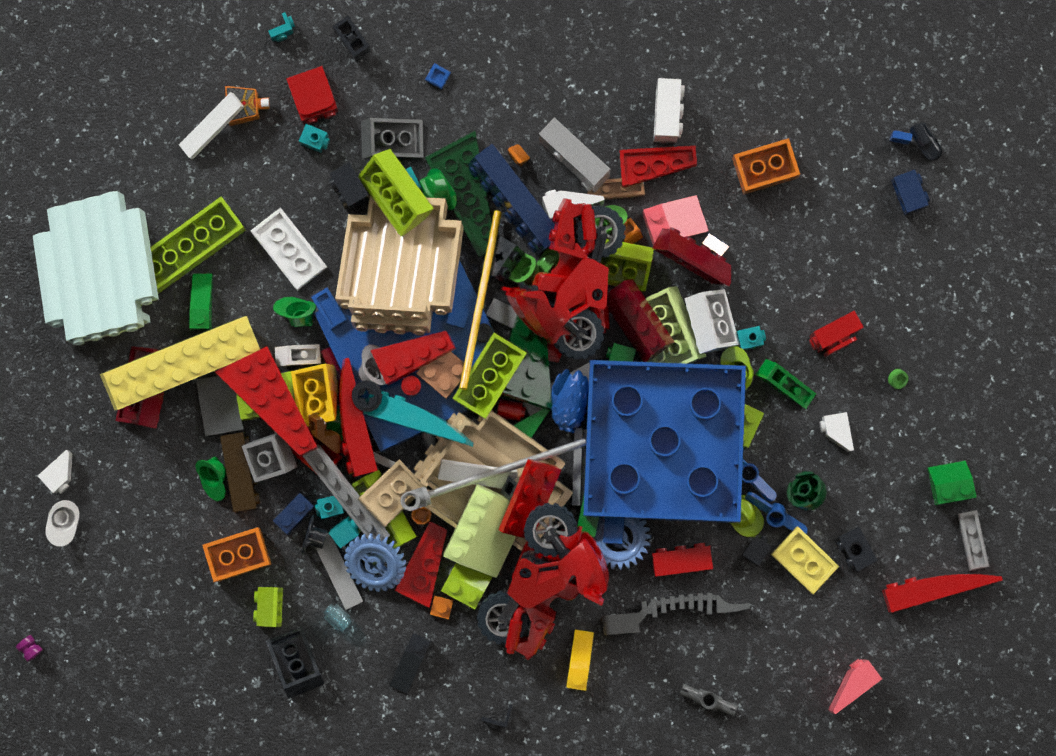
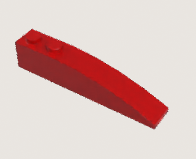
(354, 428)
(929, 589)

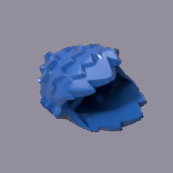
(569, 400)

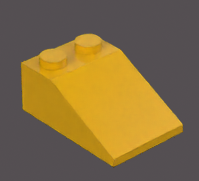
(316, 391)

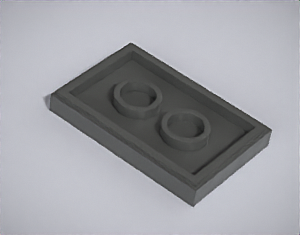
(218, 406)

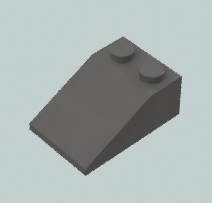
(399, 135)

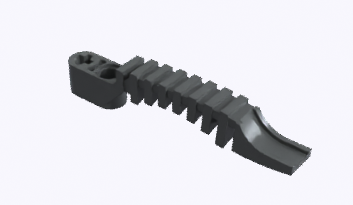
(630, 622)

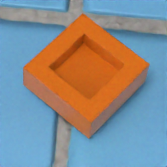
(441, 607)

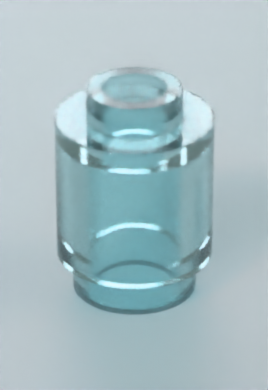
(337, 617)

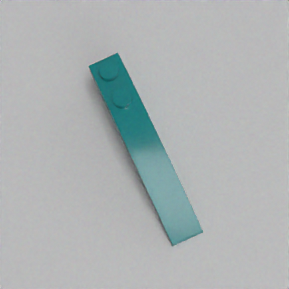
(410, 416)

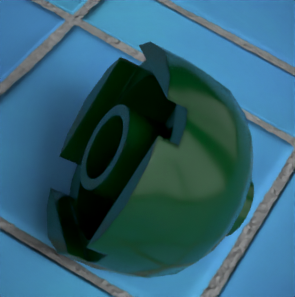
(807, 491)

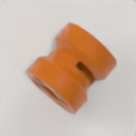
(419, 514)

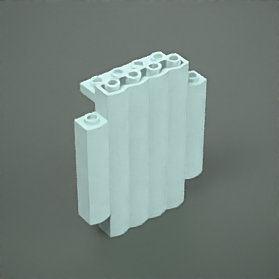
(95, 268)

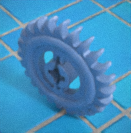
(632, 551)
(374, 562)

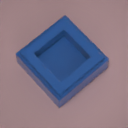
(438, 76)
(901, 137)
(458, 317)

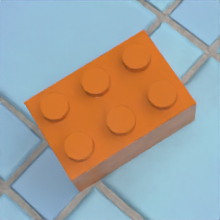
(766, 166)
(236, 554)

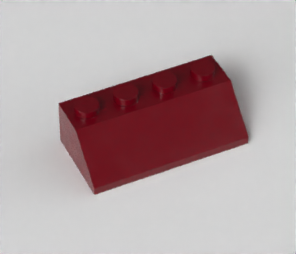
(693, 257)
(638, 320)
(146, 411)

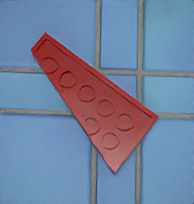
(266, 393)

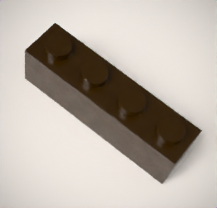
(238, 473)

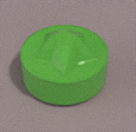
(898, 378)

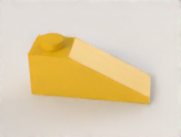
(580, 660)

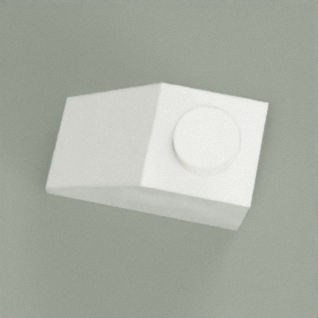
(297, 355)
(837, 430)
(58, 473)

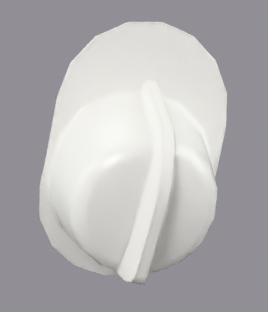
(62, 523)

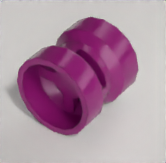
(29, 648)

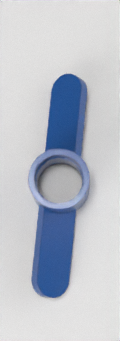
(759, 484)
(786, 520)

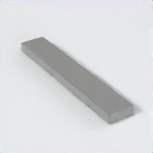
(344, 493)

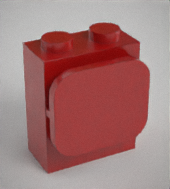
(312, 95)
(836, 334)

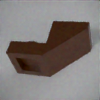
(327, 437)

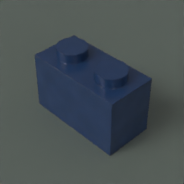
(910, 192)
(294, 513)

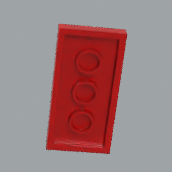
(531, 491)

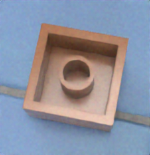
(443, 374)

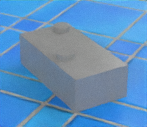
(574, 155)

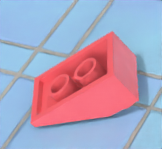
(680, 214)
(855, 683)

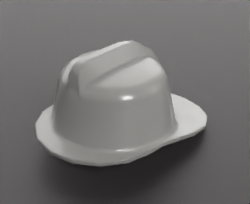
(369, 369)

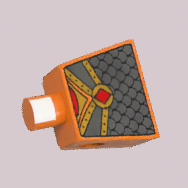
(251, 104)

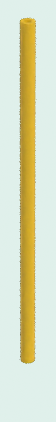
(480, 300)

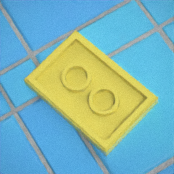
(805, 560)

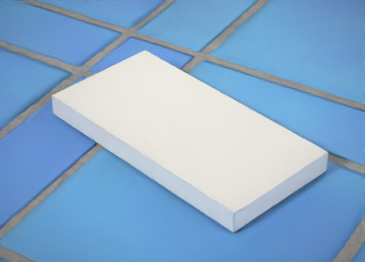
(289, 249)

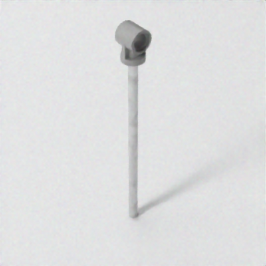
(423, 496)

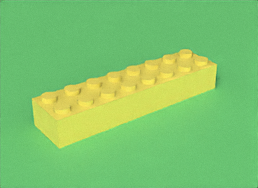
(179, 363)

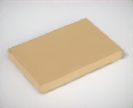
(385, 494)

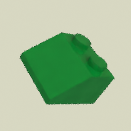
(951, 482)

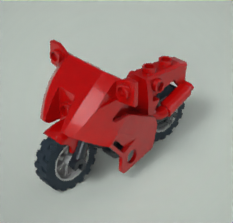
(575, 279)
(558, 569)

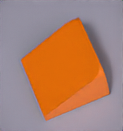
(518, 155)
(632, 232)

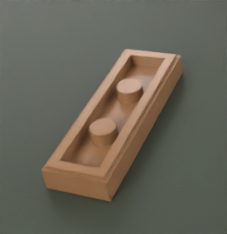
(613, 189)

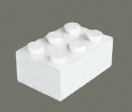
(668, 110)
(711, 321)

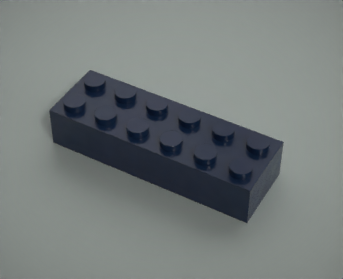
(513, 198)

